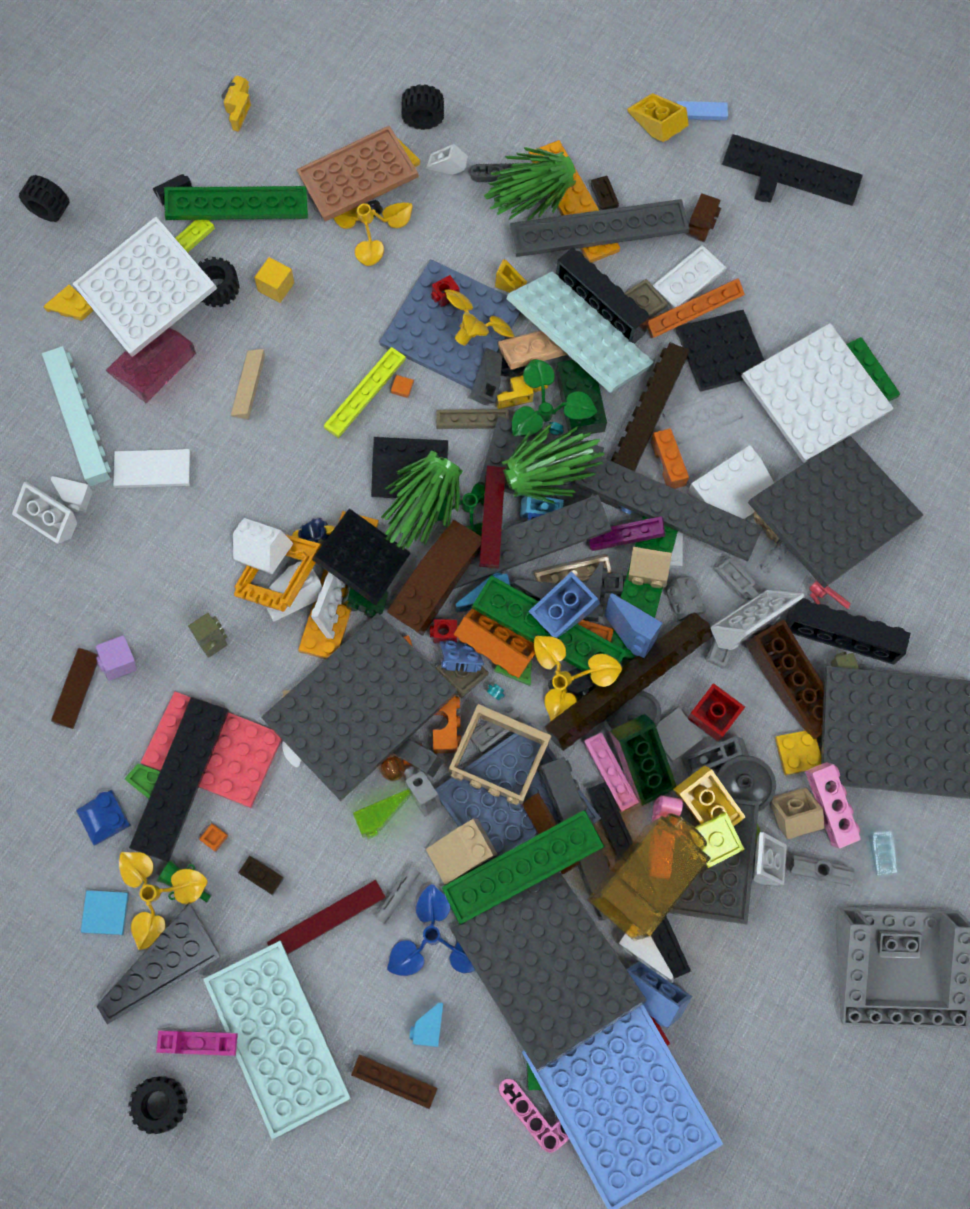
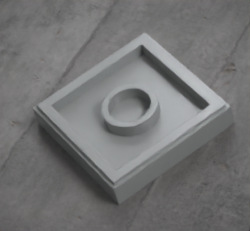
(677, 734)

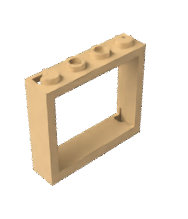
(513, 726)

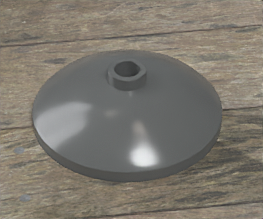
(641, 704)
(761, 778)

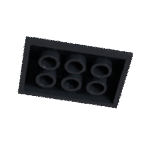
(396, 453)

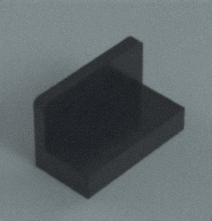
(179, 181)

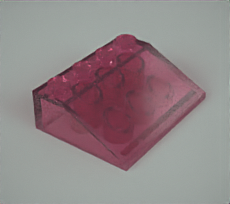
(153, 365)

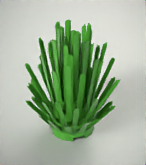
(527, 180)
(540, 467)
(433, 480)

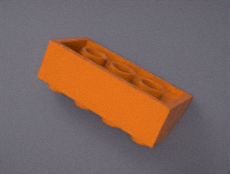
(496, 642)

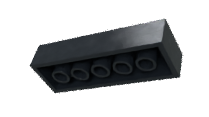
(603, 295)
(848, 631)

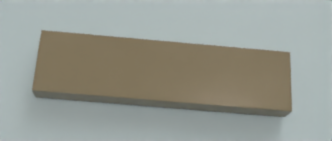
(469, 418)

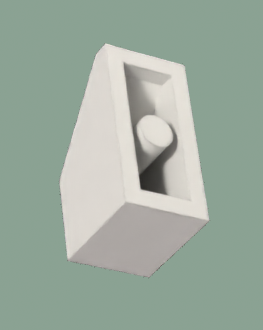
(448, 160)
(74, 494)

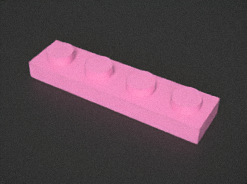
(611, 772)

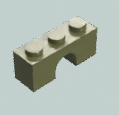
(209, 634)

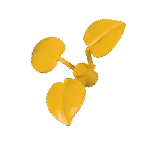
(371, 251)
(471, 325)
(549, 652)
(187, 888)

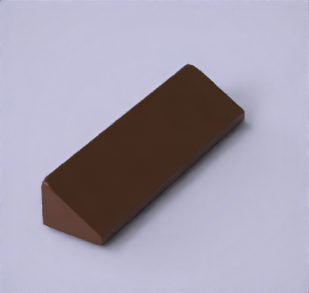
(75, 689)
(542, 819)

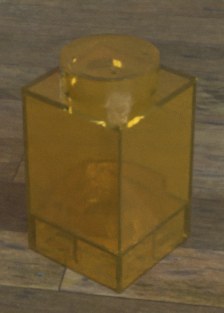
(651, 876)

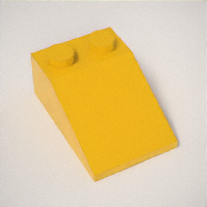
(659, 116)
(707, 797)

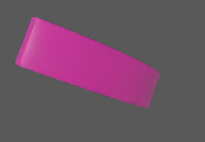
(197, 1043)

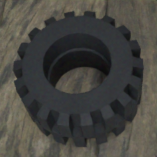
(422, 107)
(44, 198)
(228, 288)
(139, 1105)

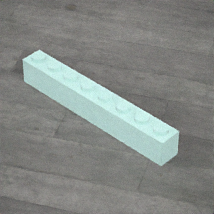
(76, 417)

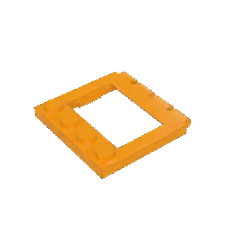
(301, 550)

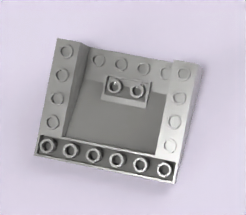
(903, 967)

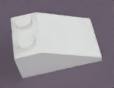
(307, 595)
(769, 860)

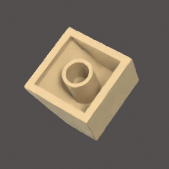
(649, 567)
(797, 813)

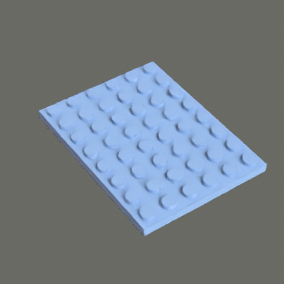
(627, 1109)

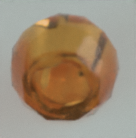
(392, 768)

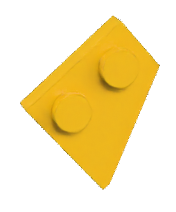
(69, 304)

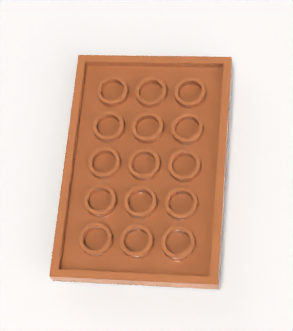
(357, 173)

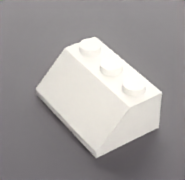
(44, 514)
(259, 545)

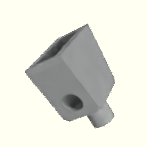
(422, 791)

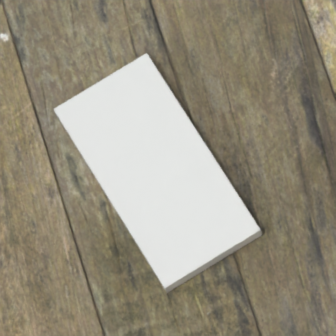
(689, 277)
(152, 468)

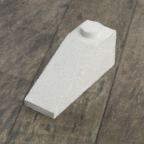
(648, 954)

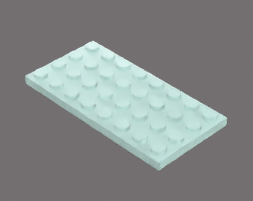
(580, 331)
(277, 1039)

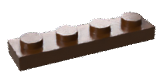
(394, 1081)

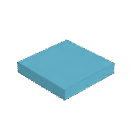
(104, 912)

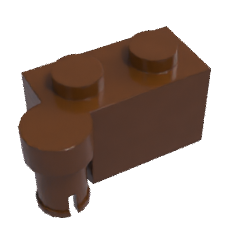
(703, 217)

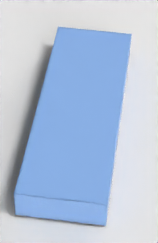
(705, 110)

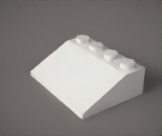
(733, 483)
(753, 617)

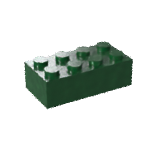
(574, 378)
(643, 759)

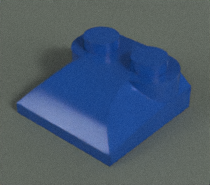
(103, 817)

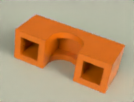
(666, 448)
(446, 739)

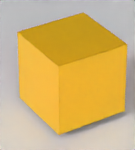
(274, 280)

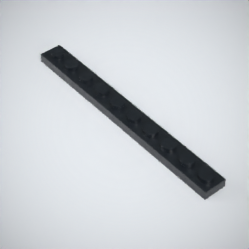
(620, 842)

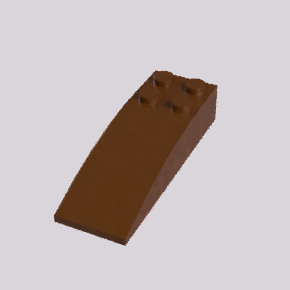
(435, 577)
(790, 674)

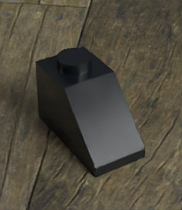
(767, 182)
(579, 686)

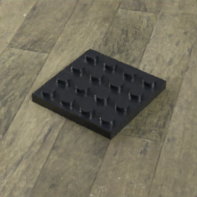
(720, 349)
(361, 556)

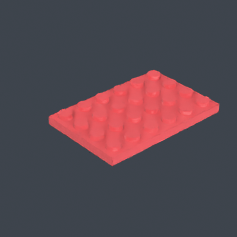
(238, 759)

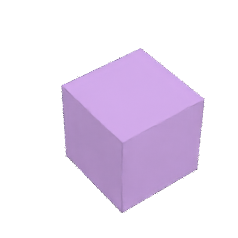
(115, 658)

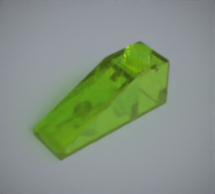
(376, 816)

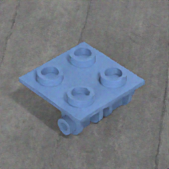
(460, 653)

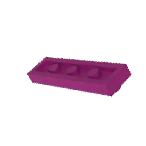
(630, 533)

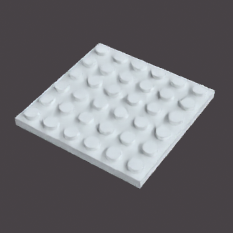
(144, 286)
(817, 392)

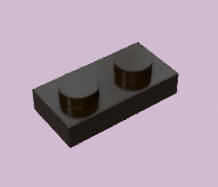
(604, 193)
(261, 875)

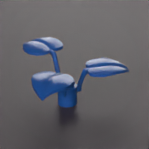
(406, 958)

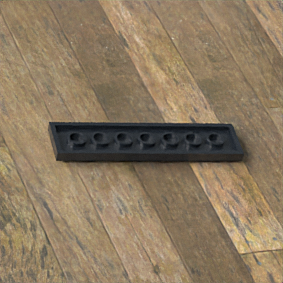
(796, 169)
(179, 779)

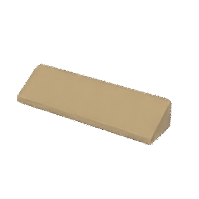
(248, 384)
(581, 568)

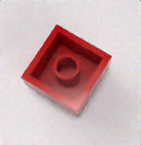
(716, 712)

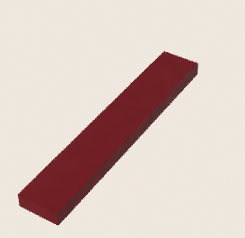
(492, 517)
(330, 917)

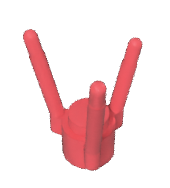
(818, 591)

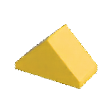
(508, 278)

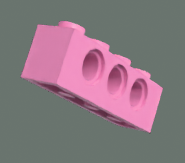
(817, 778)

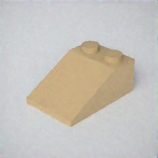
(461, 851)

